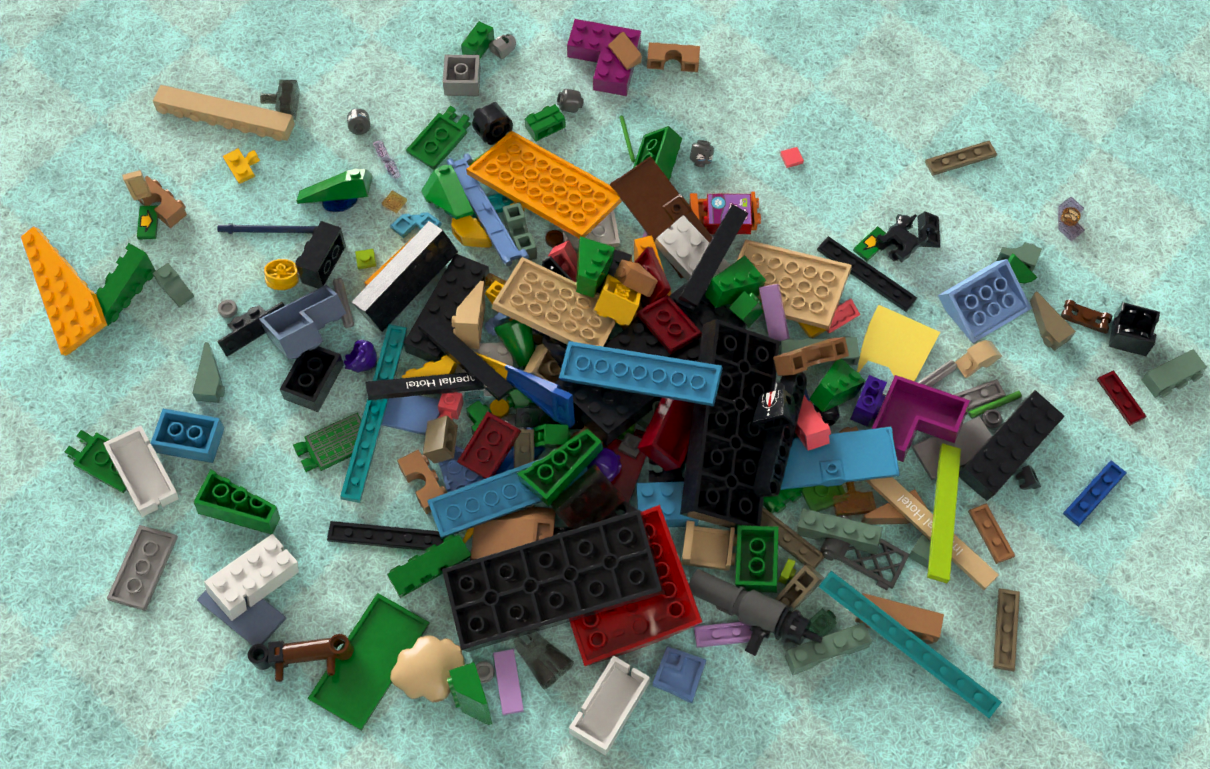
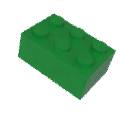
(757, 558)

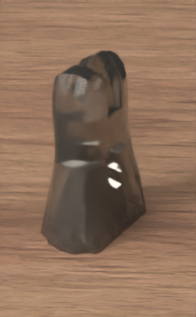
(543, 659)

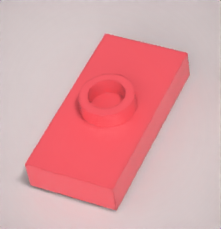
(845, 312)

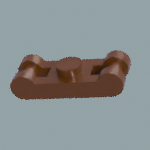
(1086, 316)

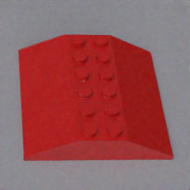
(644, 621)

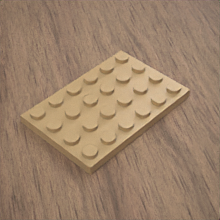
(807, 283)
(552, 305)

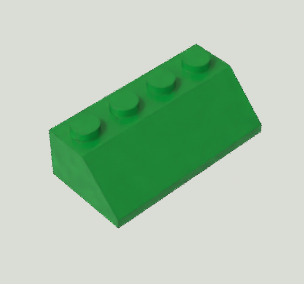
(662, 147)
(468, 692)

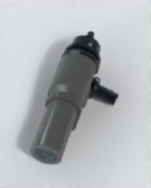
(754, 610)

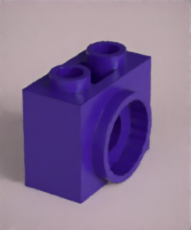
(869, 401)

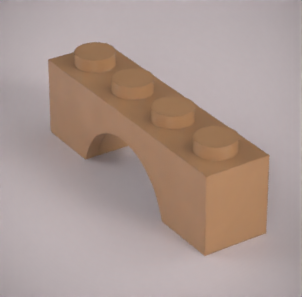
(799, 359)

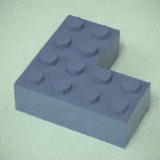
(297, 324)

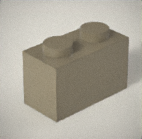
(440, 439)

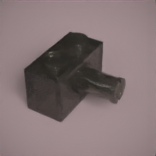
(285, 99)

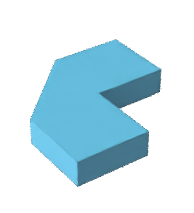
(408, 222)

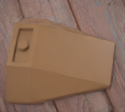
(512, 531)

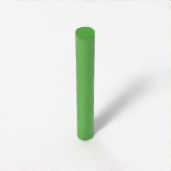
(995, 404)

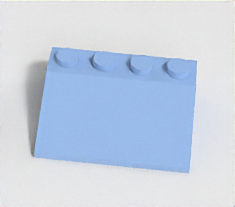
(985, 300)

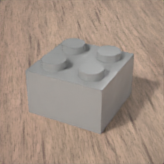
(461, 75)

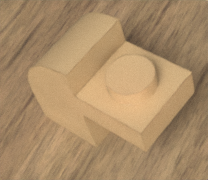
(979, 355)

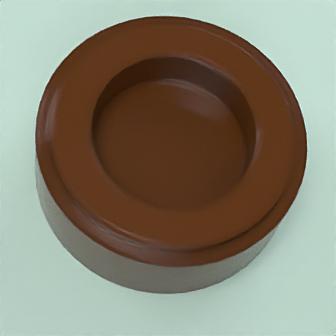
(554, 238)

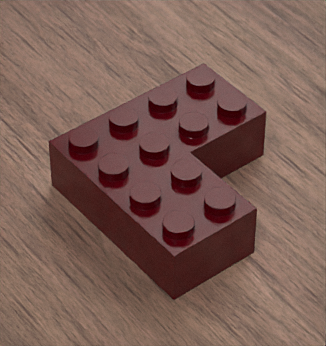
(668, 434)

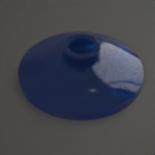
(339, 205)

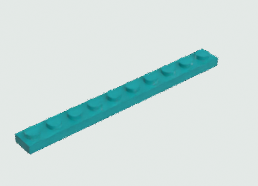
(373, 417)
(910, 644)

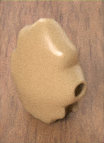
(425, 668)

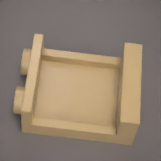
(708, 547)

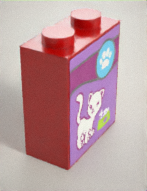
(717, 207)

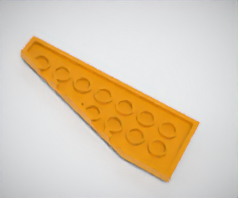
(67, 299)

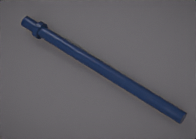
(230, 228)

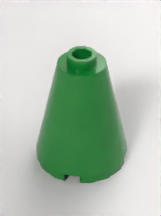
(517, 340)

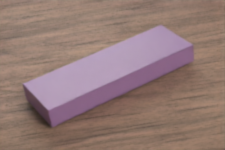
(774, 312)
(721, 634)
(508, 682)

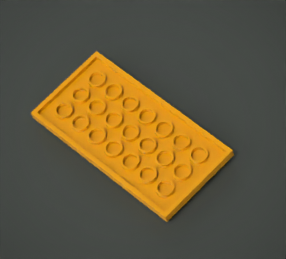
(545, 184)

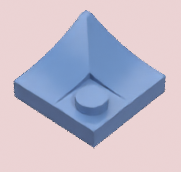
(679, 673)

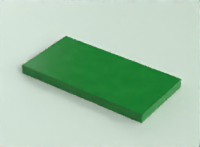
(365, 676)

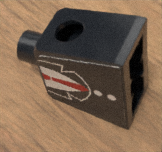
(775, 409)

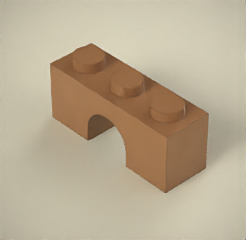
(686, 54)
(170, 210)
(416, 467)

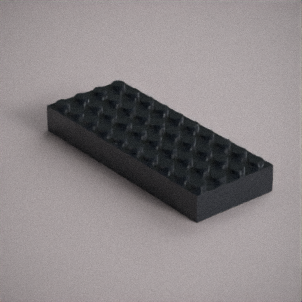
(614, 411)
(722, 438)
(553, 581)

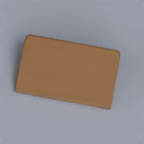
(625, 51)

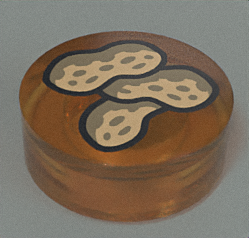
(1070, 216)

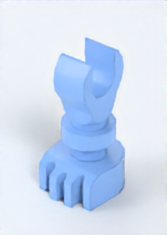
(495, 321)

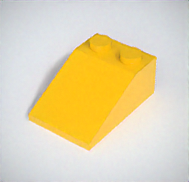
(617, 301)

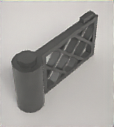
(836, 549)

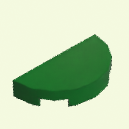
(1021, 271)

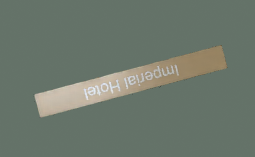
(922, 519)

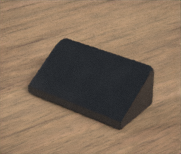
(928, 218)

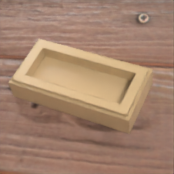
(137, 185)

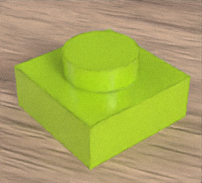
(365, 259)
(788, 571)

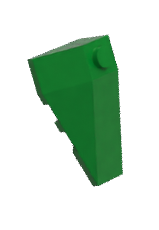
(346, 185)
(447, 192)

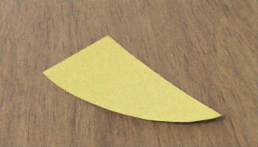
(897, 343)

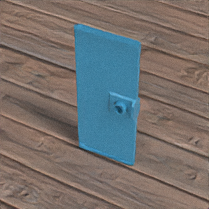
(846, 459)

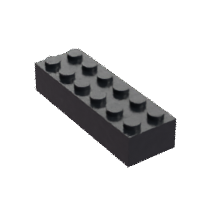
(405, 276)
(452, 289)
(1010, 445)

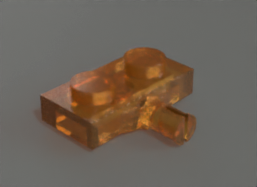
(853, 502)

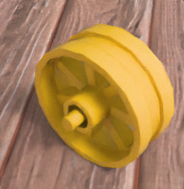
(279, 275)

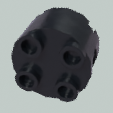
(491, 123)

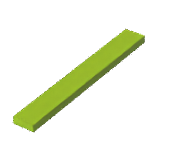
(944, 514)

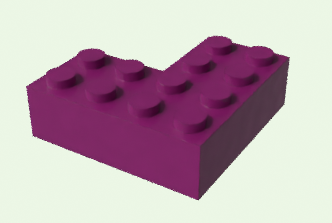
(590, 43)
(921, 408)

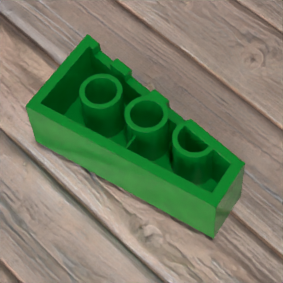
(124, 282)
(559, 468)
(235, 505)
(428, 565)

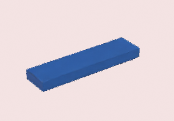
(1094, 493)

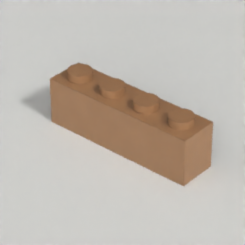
(919, 621)

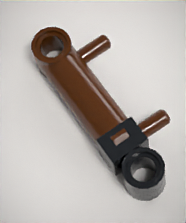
(281, 654)

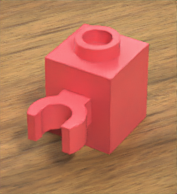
(450, 405)

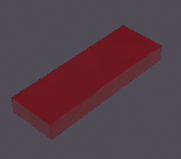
(1121, 398)

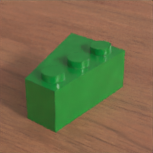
(592, 265)
(733, 282)
(837, 386)

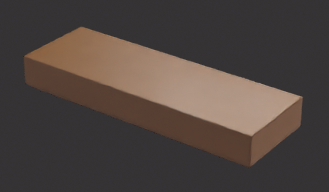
(991, 533)

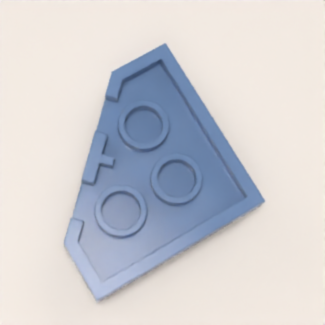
(456, 475)

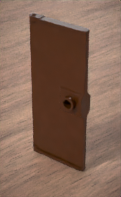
(654, 200)

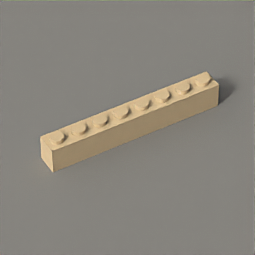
(223, 113)

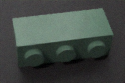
(1174, 374)

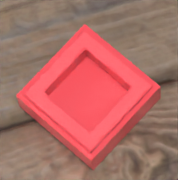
(791, 157)

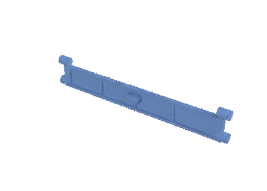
(486, 214)

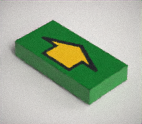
(147, 223)
(866, 248)

